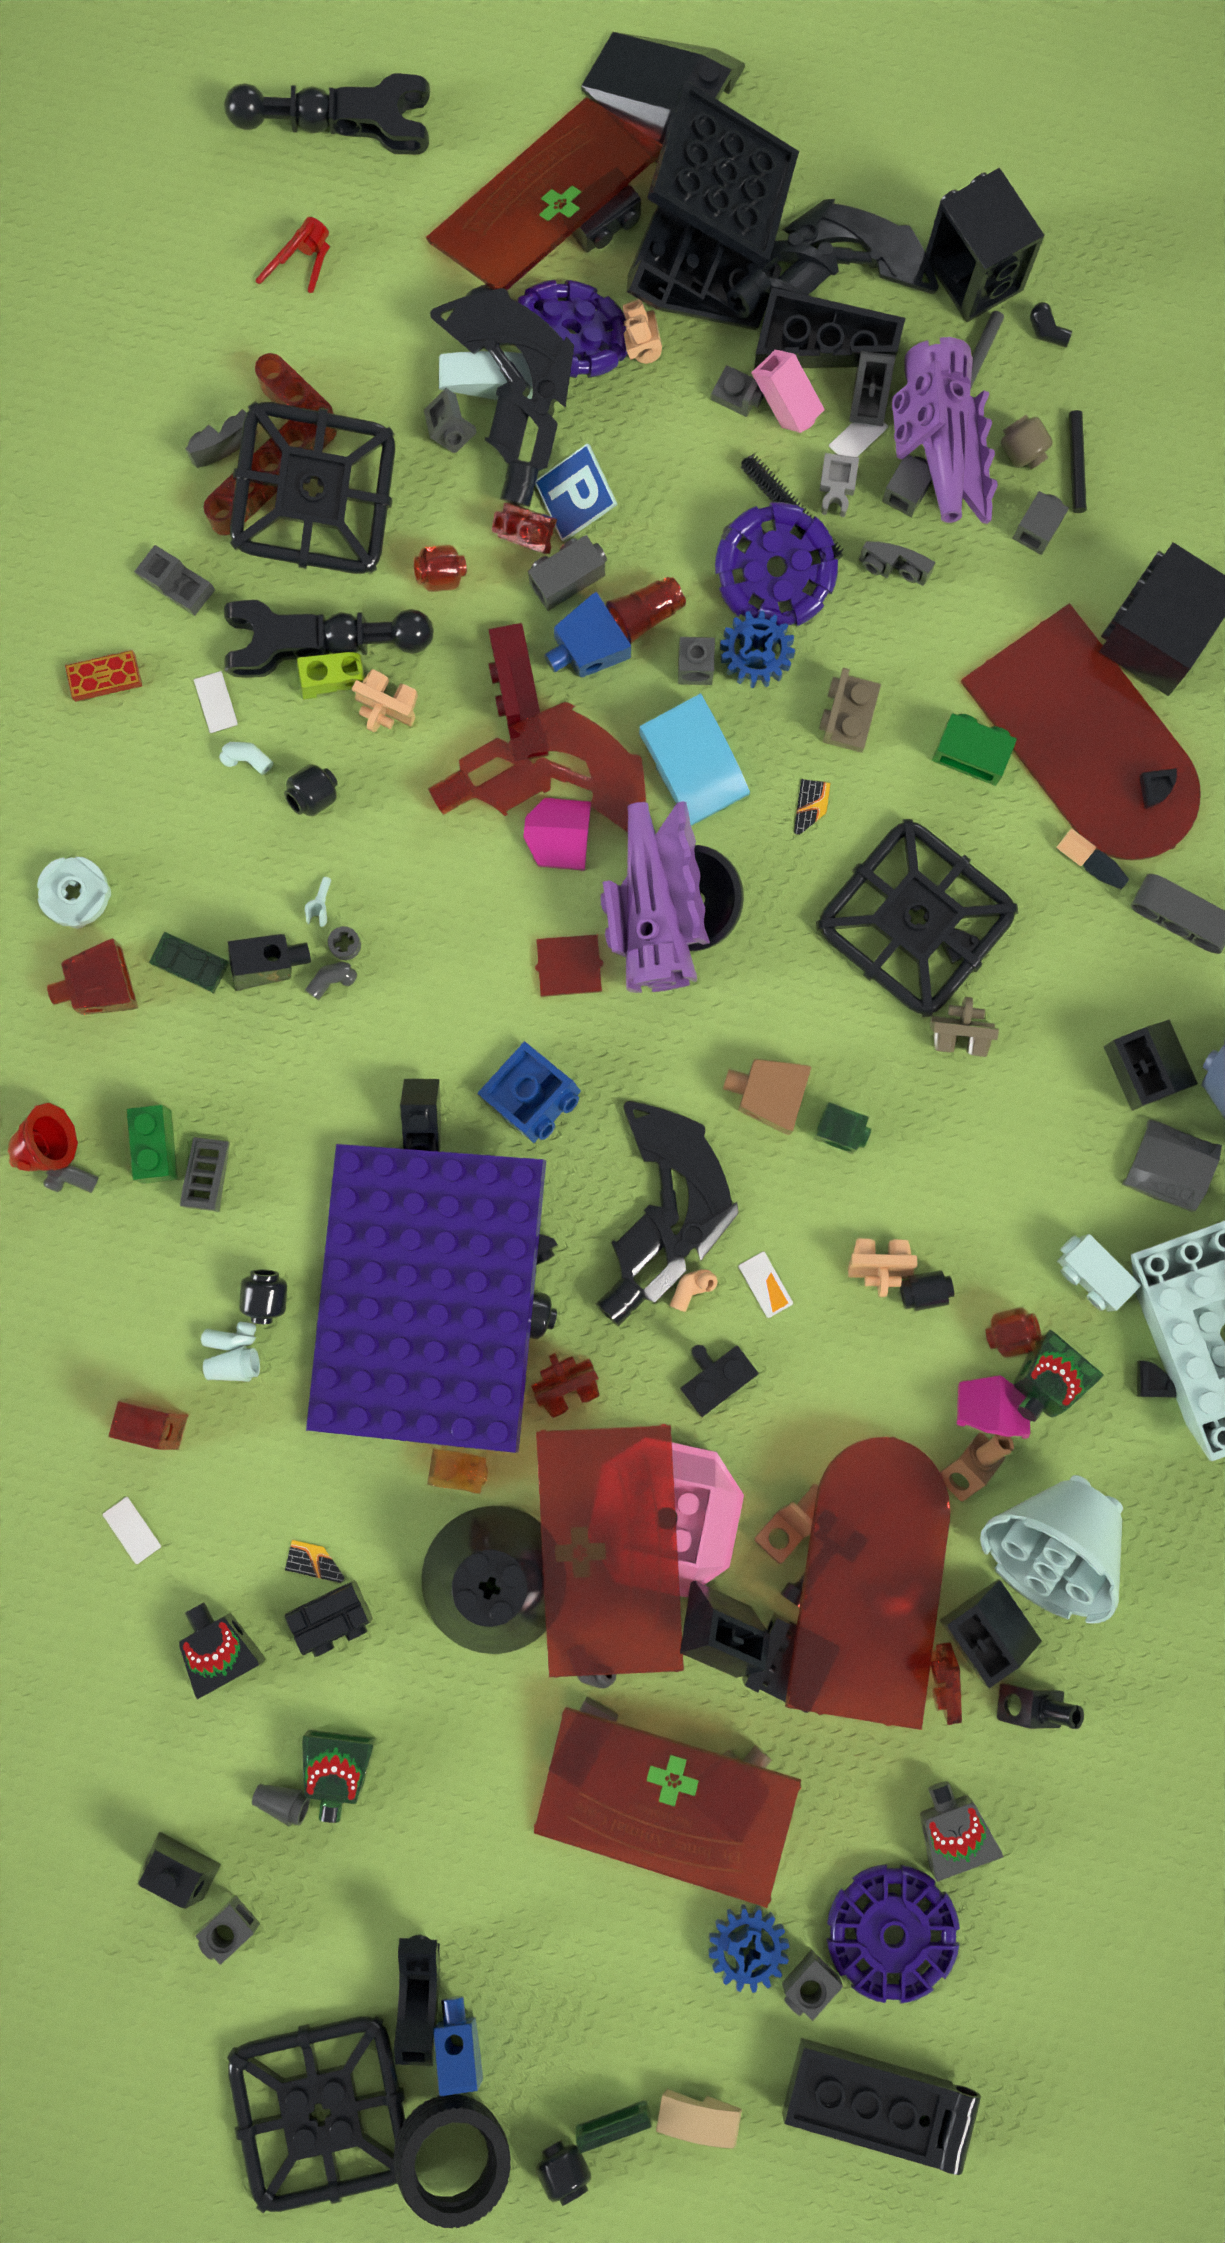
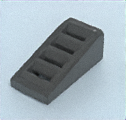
(190, 1185)

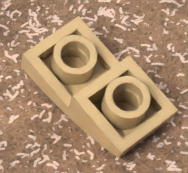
(699, 2122)

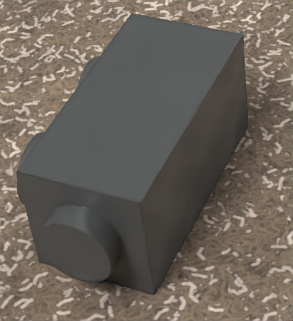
(567, 571)

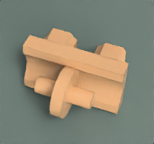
(641, 333)
(372, 694)
(882, 1269)

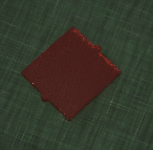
(569, 965)

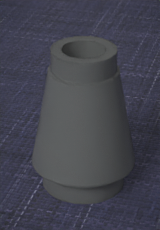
(282, 1803)

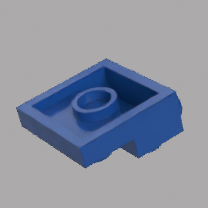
(530, 1093)

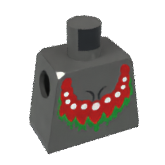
(955, 1834)

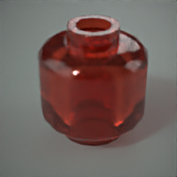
(439, 568)
(1014, 1332)

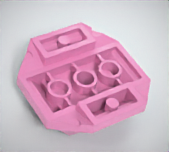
(707, 1514)

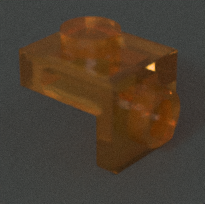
(457, 1470)

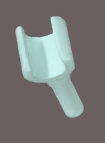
(317, 906)

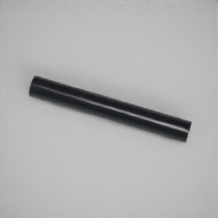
(1077, 461)

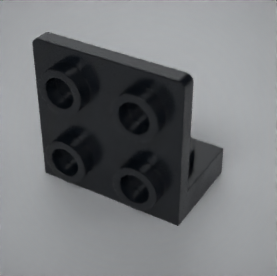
(779, 1659)

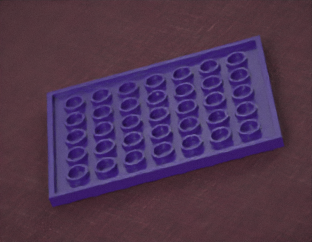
(427, 1297)

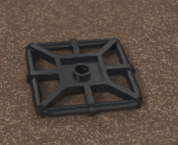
(295, 504)
(917, 940)
(297, 2100)

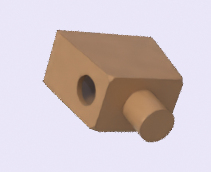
(770, 1092)

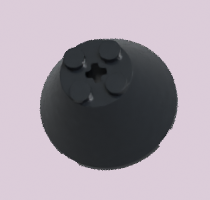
(465, 1555)

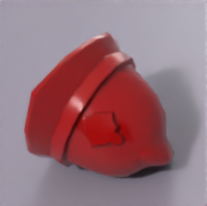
(43, 1140)

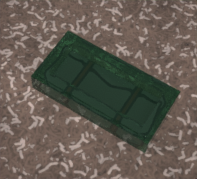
(189, 962)
(613, 2126)

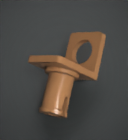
(977, 1464)
(794, 1521)

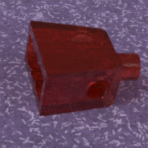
(96, 981)
(147, 1425)

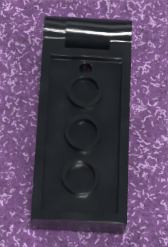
(881, 2106)

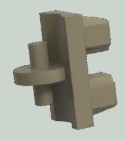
(979, 1033)

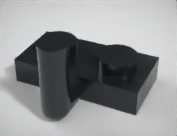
(717, 1378)

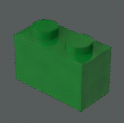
(974, 748)
(152, 1144)

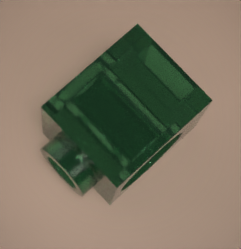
(842, 1128)

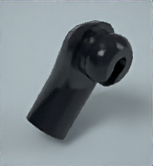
(1045, 326)

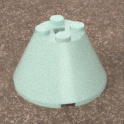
(1061, 1549)

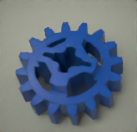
(757, 633)
(762, 1954)

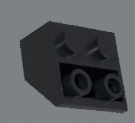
(1150, 1064)
(723, 1633)
(992, 1633)

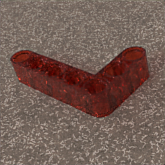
(279, 391)

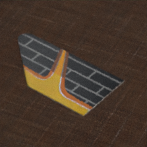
(811, 804)
(312, 1561)

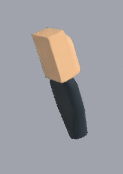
(1093, 860)

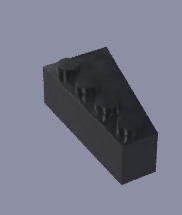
(825, 331)

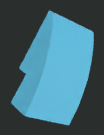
(694, 759)

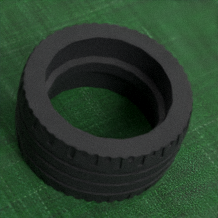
(484, 2193)

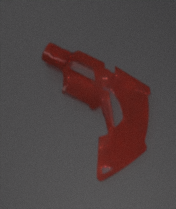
(614, 773)

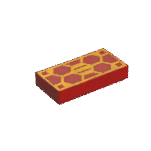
(103, 675)

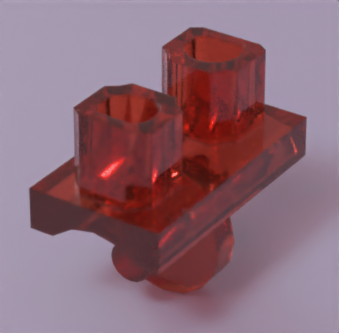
(524, 527)
(562, 1379)

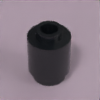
(926, 1290)

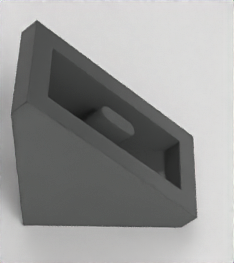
(871, 388)

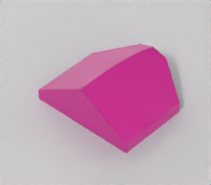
(558, 833)
(992, 1407)

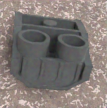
(1173, 1166)

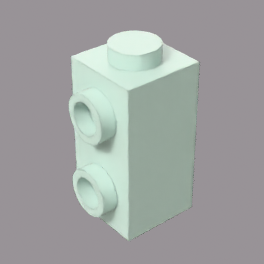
(1097, 1273)

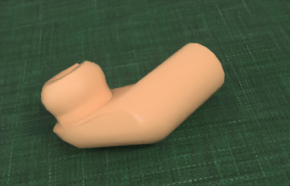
(690, 1285)

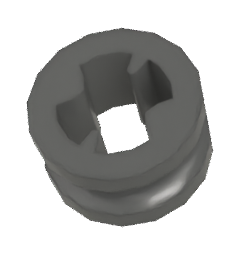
(336, 936)

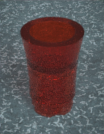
(646, 607)

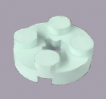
(72, 872)

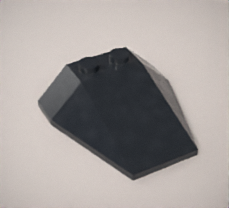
(643, 75)
(689, 272)

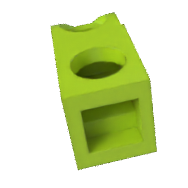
(329, 673)

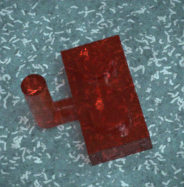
(947, 1676)

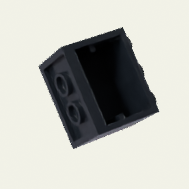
(983, 244)
(1167, 618)

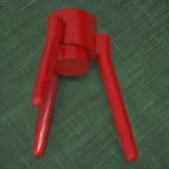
(308, 239)

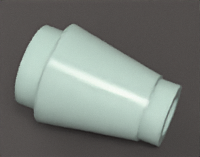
(233, 1365)

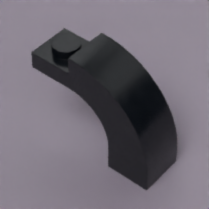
(417, 2000)

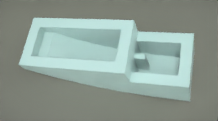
(478, 373)

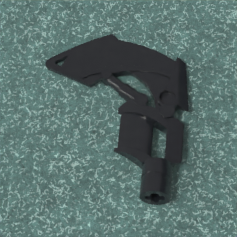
(888, 247)
(496, 320)
(678, 1146)

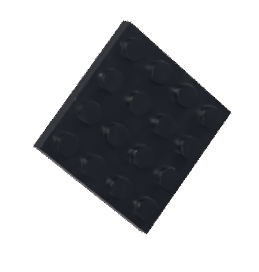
(723, 174)

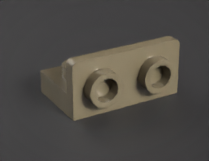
(851, 711)

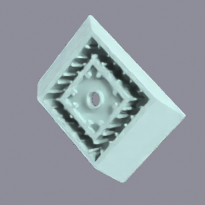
(1185, 1312)

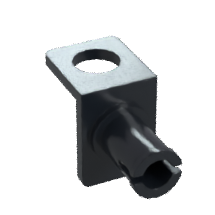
(1039, 1708)

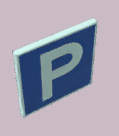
(576, 492)

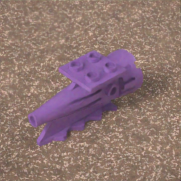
(949, 424)
(658, 902)

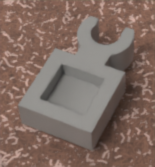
(839, 480)

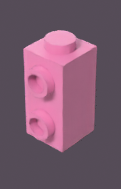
(788, 391)

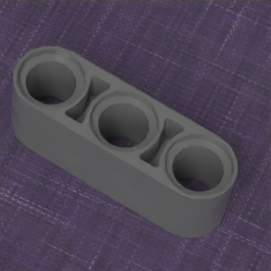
(1181, 913)

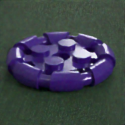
(586, 314)
(785, 546)
(889, 1910)

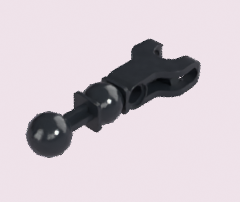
(347, 110)
(307, 635)

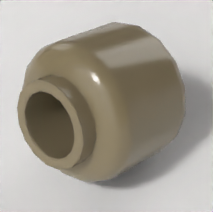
(1026, 442)

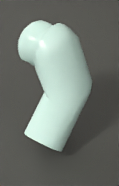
(245, 751)

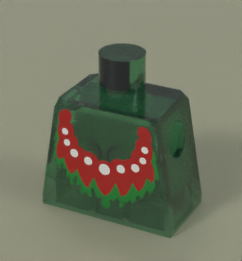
(1053, 1378)
(335, 1769)

